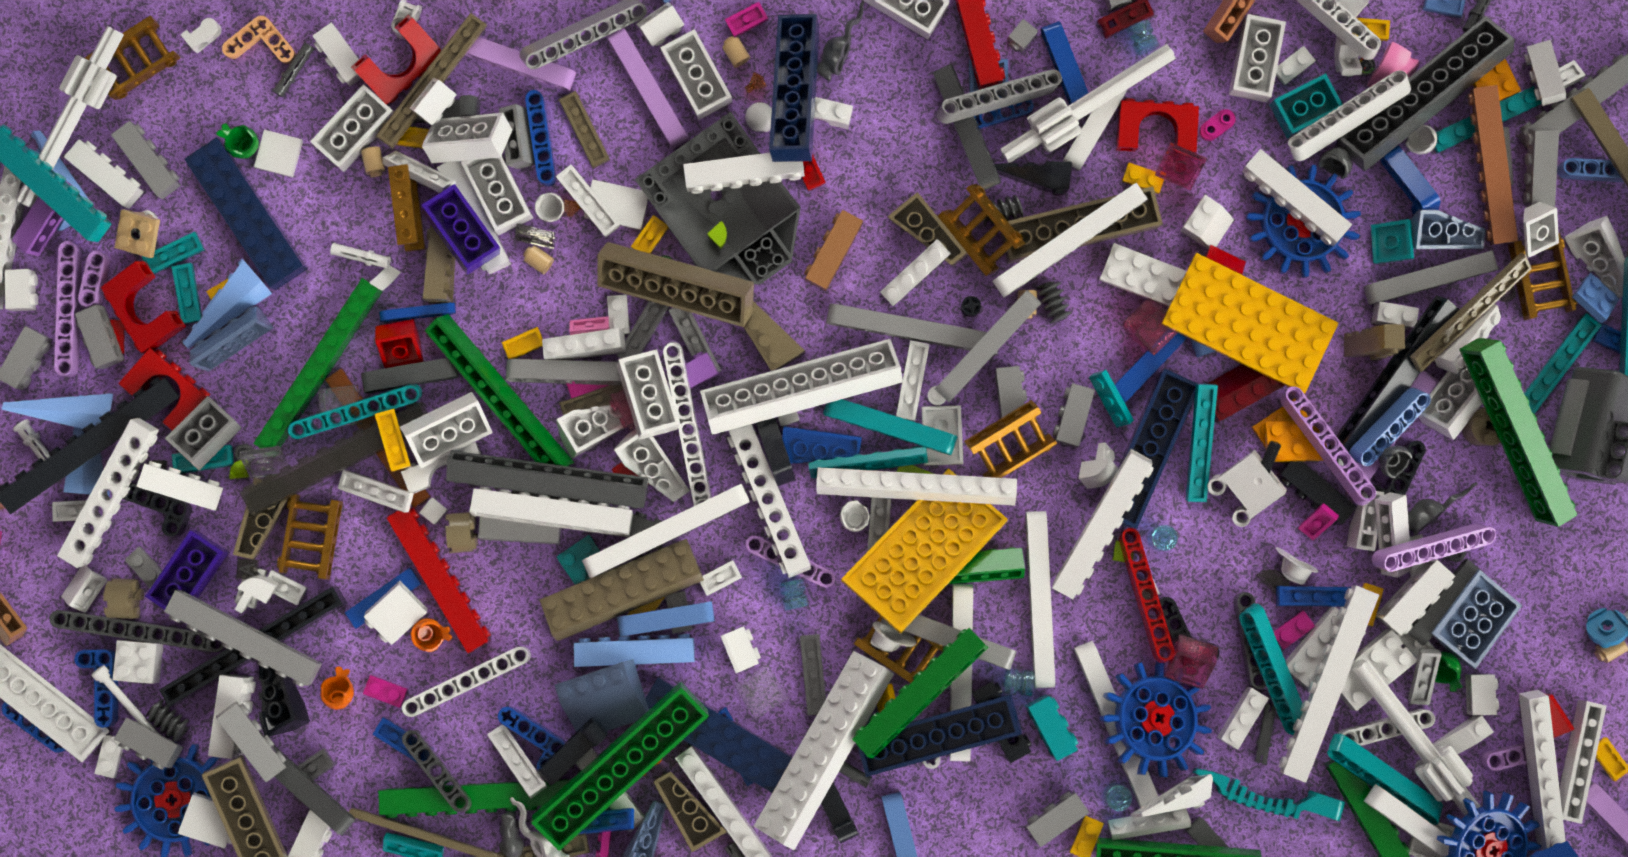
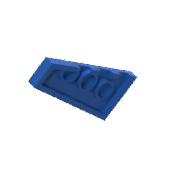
(812, 445)

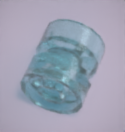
(1142, 36)
(1163, 538)
(793, 594)
(1019, 682)
(1117, 796)

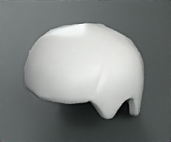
(759, 117)
(1422, 140)
(549, 207)
(854, 516)

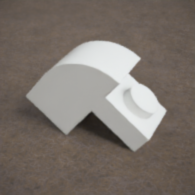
(1346, 59)
(1099, 471)
(257, 587)

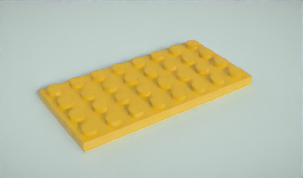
(1249, 323)
(921, 556)

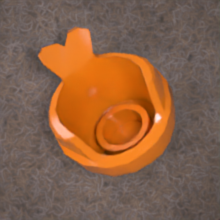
(429, 634)
(337, 690)

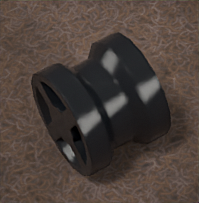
(971, 303)

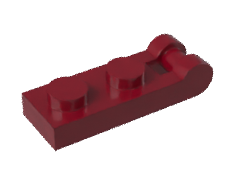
(1125, 17)

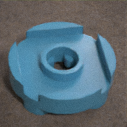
(1603, 637)

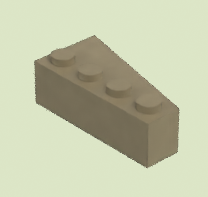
(925, 226)
(1375, 342)
(691, 818)

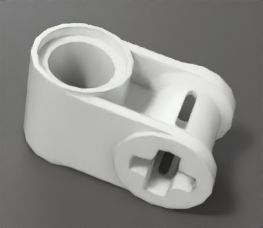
(402, 11)

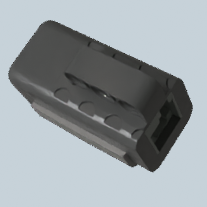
(1593, 427)

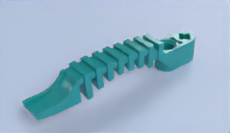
(1313, 802)

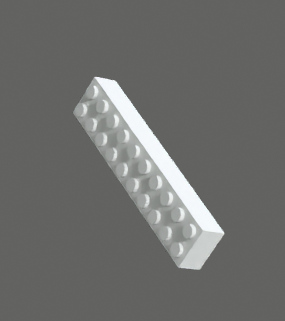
(801, 386)
(823, 750)

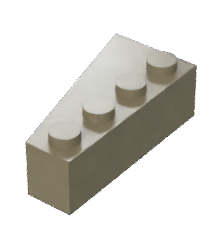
(438, 271)
(771, 340)
(256, 529)

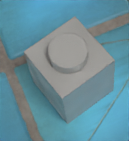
(1021, 36)

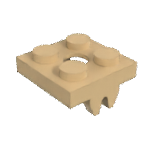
(145, 224)

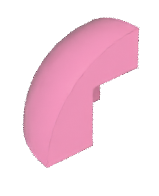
(1393, 60)

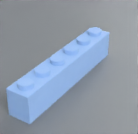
(641, 651)

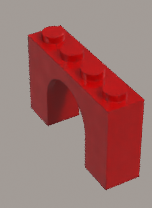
(390, 85)
(1182, 117)
(121, 294)
(153, 365)

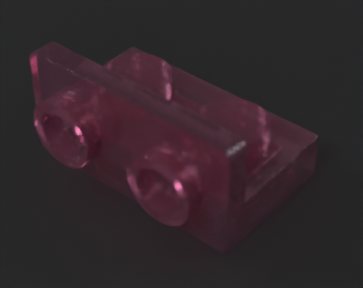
(619, 402)

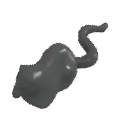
(837, 49)
(1429, 510)
(511, 844)

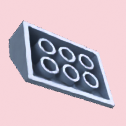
(230, 339)
(1476, 620)
(608, 695)

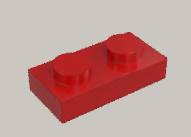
(813, 176)

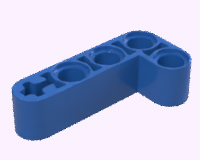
(1410, 180)
(96, 661)
(530, 735)

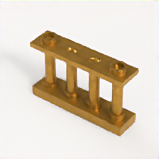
(131, 38)
(406, 209)
(964, 236)
(1526, 288)
(1002, 427)
(329, 529)
(898, 665)

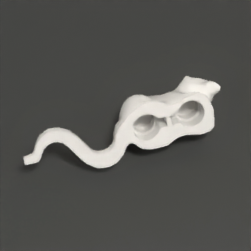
(539, 844)

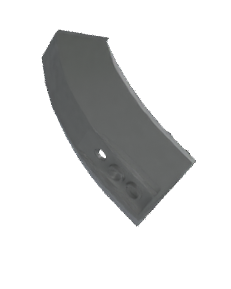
(757, 219)

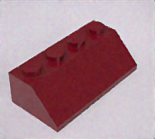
(1240, 389)

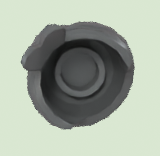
(1336, 161)
(1394, 460)

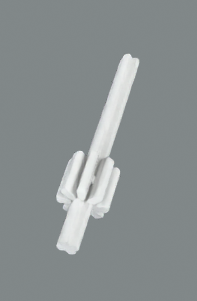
(87, 85)
(1059, 123)
(1440, 766)

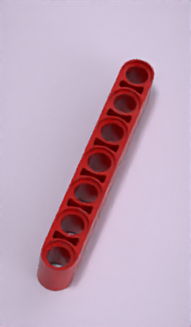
(1143, 604)

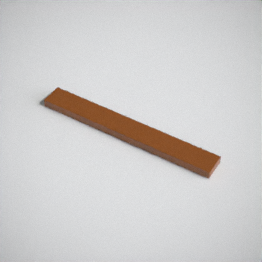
(341, 379)

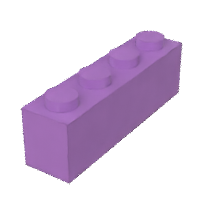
(37, 228)
(698, 371)

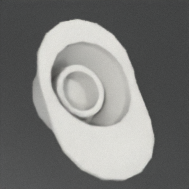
(1294, 569)
(889, 639)

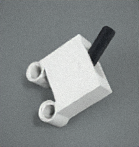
(1251, 483)

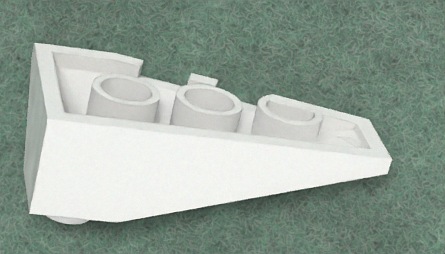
(587, 428)
(1186, 794)

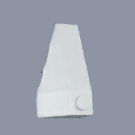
(1601, 251)
(650, 461)

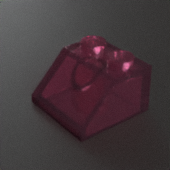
(1180, 166)
(1146, 328)
(1192, 662)

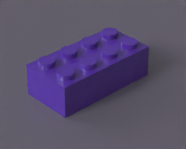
(460, 229)
(188, 568)

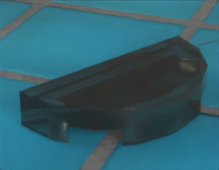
(1272, 578)

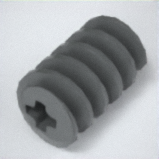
(1006, 208)
(1054, 301)
(167, 721)

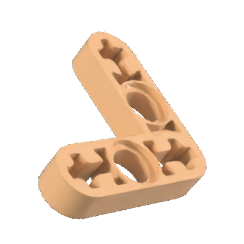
(264, 34)

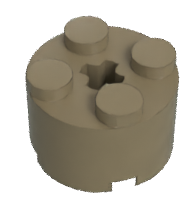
(1480, 430)
(460, 532)
(123, 598)

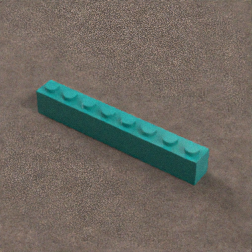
(51, 187)

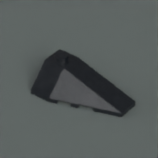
(1050, 177)
(281, 704)

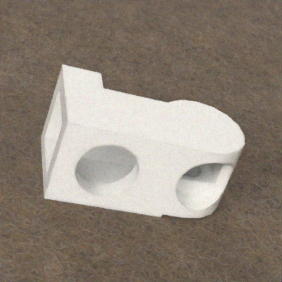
(203, 35)

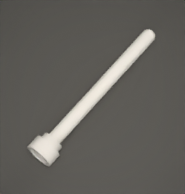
(102, 675)

